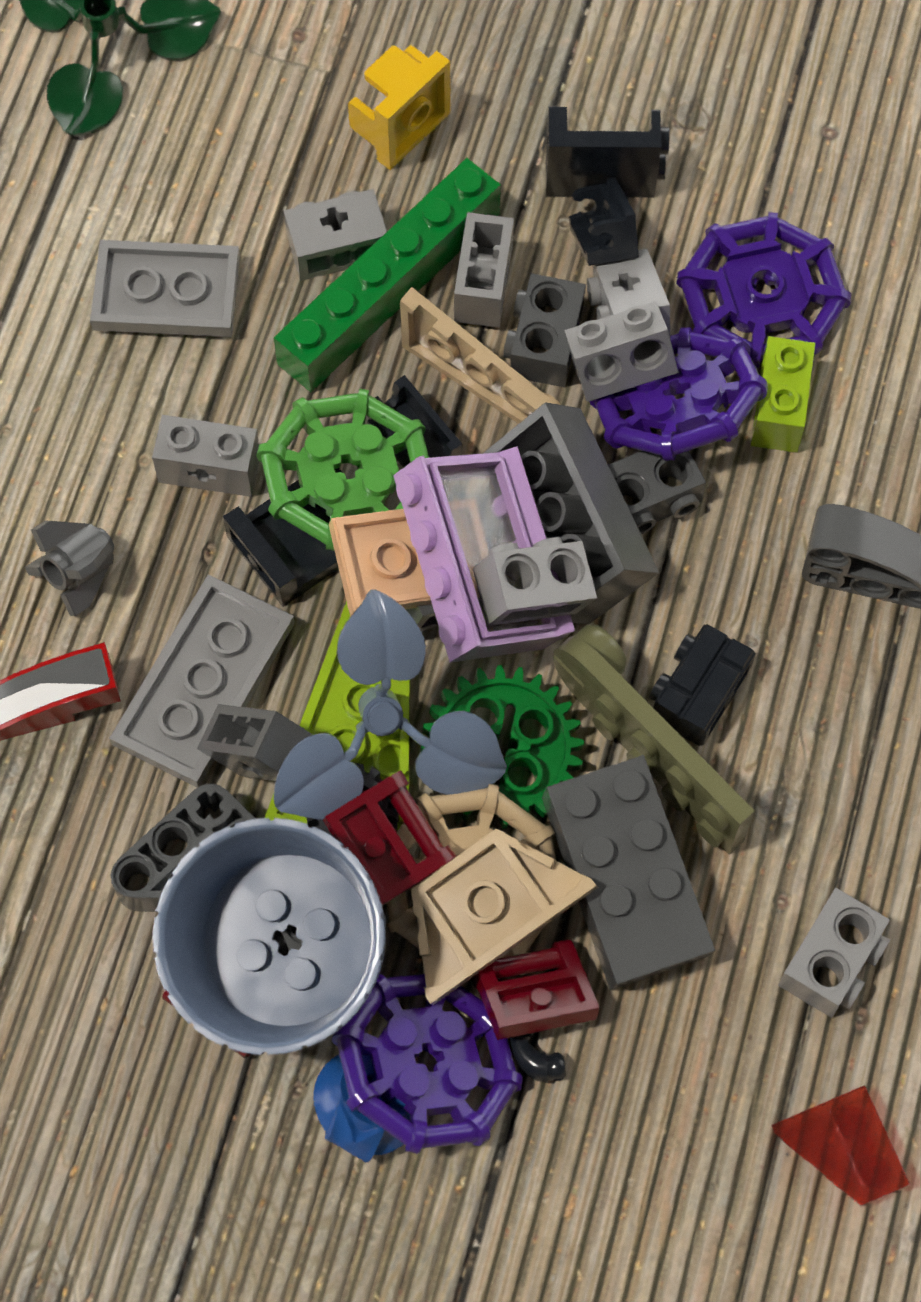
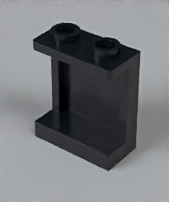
(591, 157)
(280, 552)

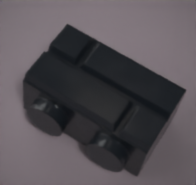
(702, 683)

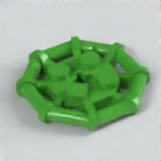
(328, 449)

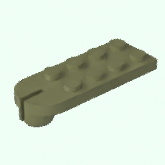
(592, 671)

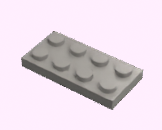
(208, 661)

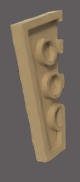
(465, 360)

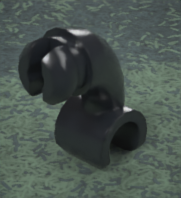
(535, 1063)

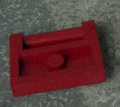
(374, 842)
(536, 1000)

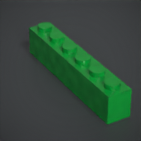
(377, 281)

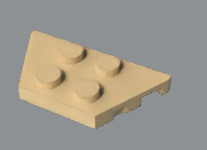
(487, 906)

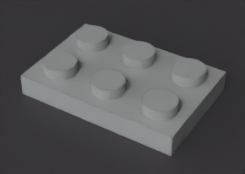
(165, 288)

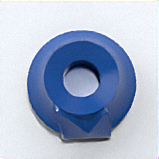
(347, 1128)

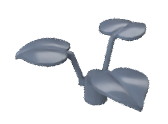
(373, 647)

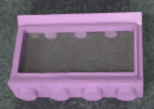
(454, 517)

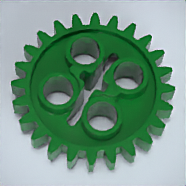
(545, 756)

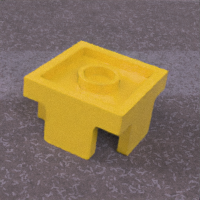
(413, 106)

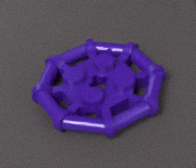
(757, 261)
(693, 418)
(422, 1091)

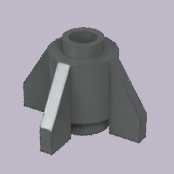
(74, 559)

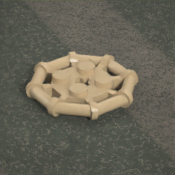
(460, 839)

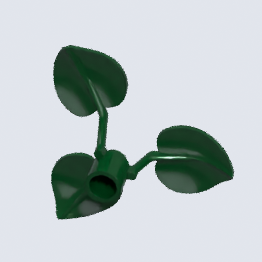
(89, 98)

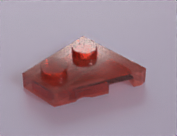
(847, 1146)

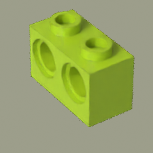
(782, 413)

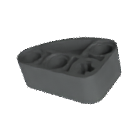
(864, 555)
(182, 823)

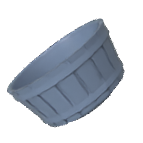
(221, 926)

